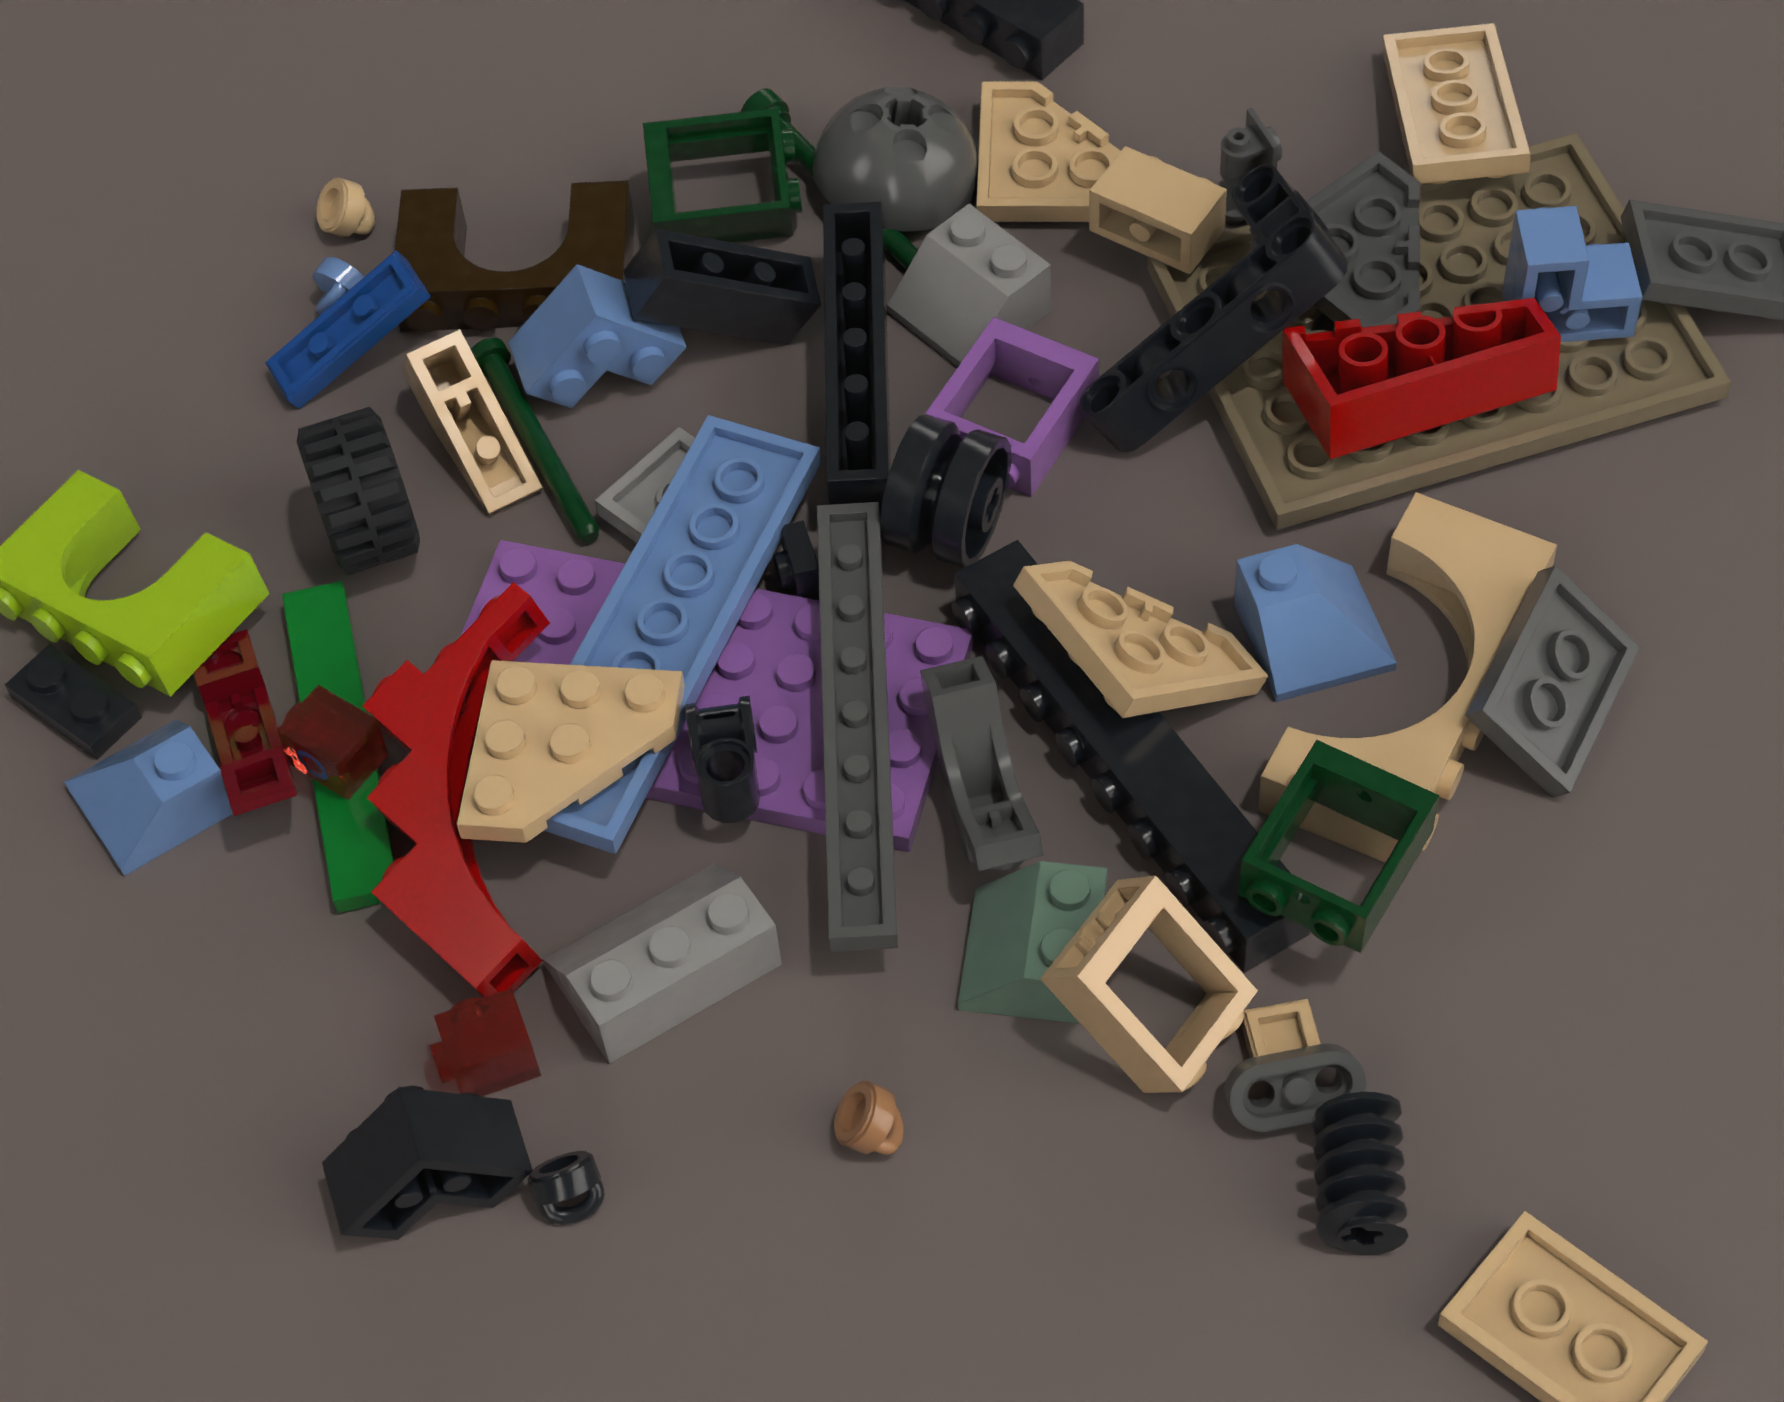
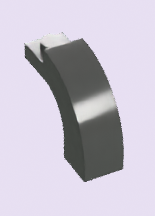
(977, 765)

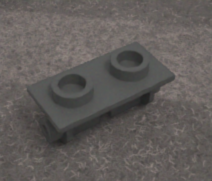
(1243, 151)

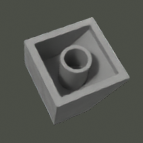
(967, 277)

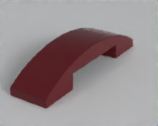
(244, 726)

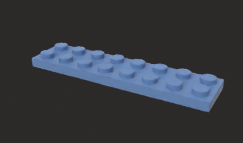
(689, 588)

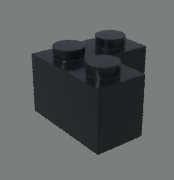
(423, 1153)

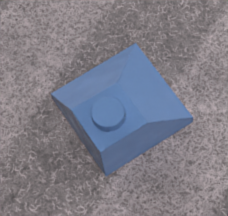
(1308, 621)
(152, 795)

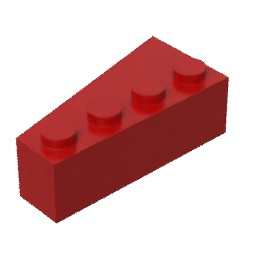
(1417, 373)

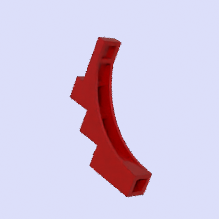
(435, 719)

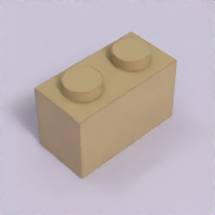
(1157, 209)

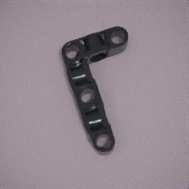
(1223, 323)

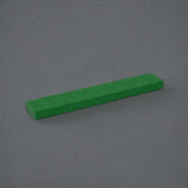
(353, 829)

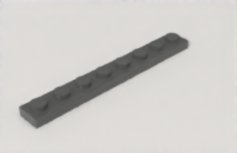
(856, 730)

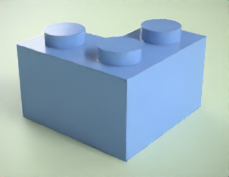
(1581, 288)
(583, 334)

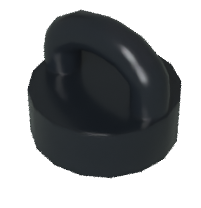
(564, 1179)

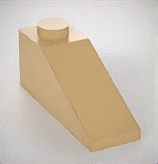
(470, 422)

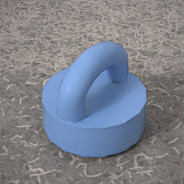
(334, 279)

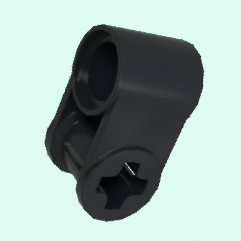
(725, 750)

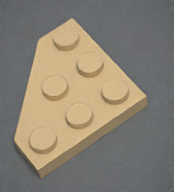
(1036, 156)
(1134, 646)
(559, 739)

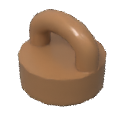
(869, 1120)

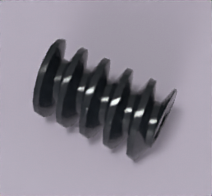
(1359, 1173)

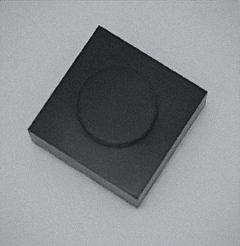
(797, 562)

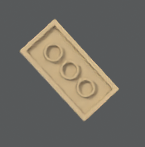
(1455, 104)

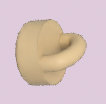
(344, 209)

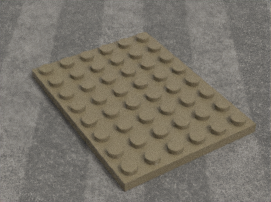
(1462, 263)

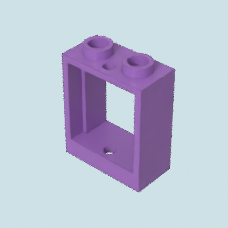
(1032, 364)

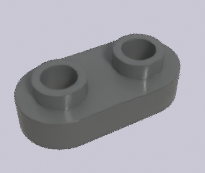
(1292, 1085)

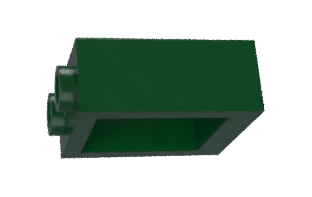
(717, 137)
(1356, 792)

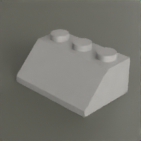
(666, 960)

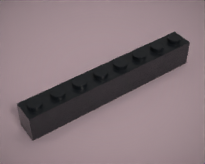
(1133, 763)

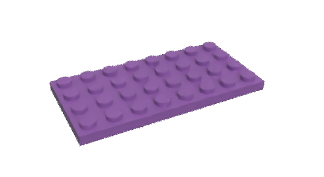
(773, 660)

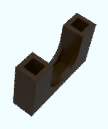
(472, 297)

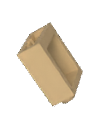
(1099, 947)

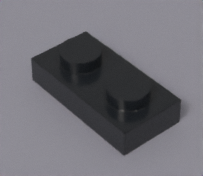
(73, 701)

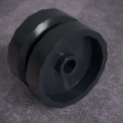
(945, 490)

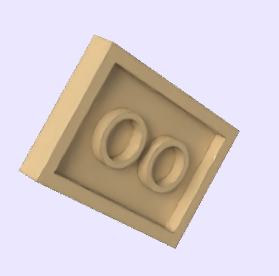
(1568, 1324)

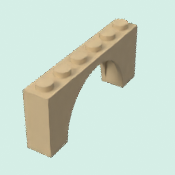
(1478, 581)

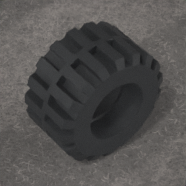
(358, 490)

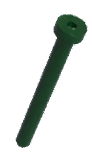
(493, 360)

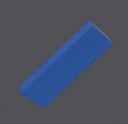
(347, 329)

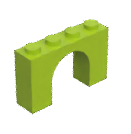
(148, 636)

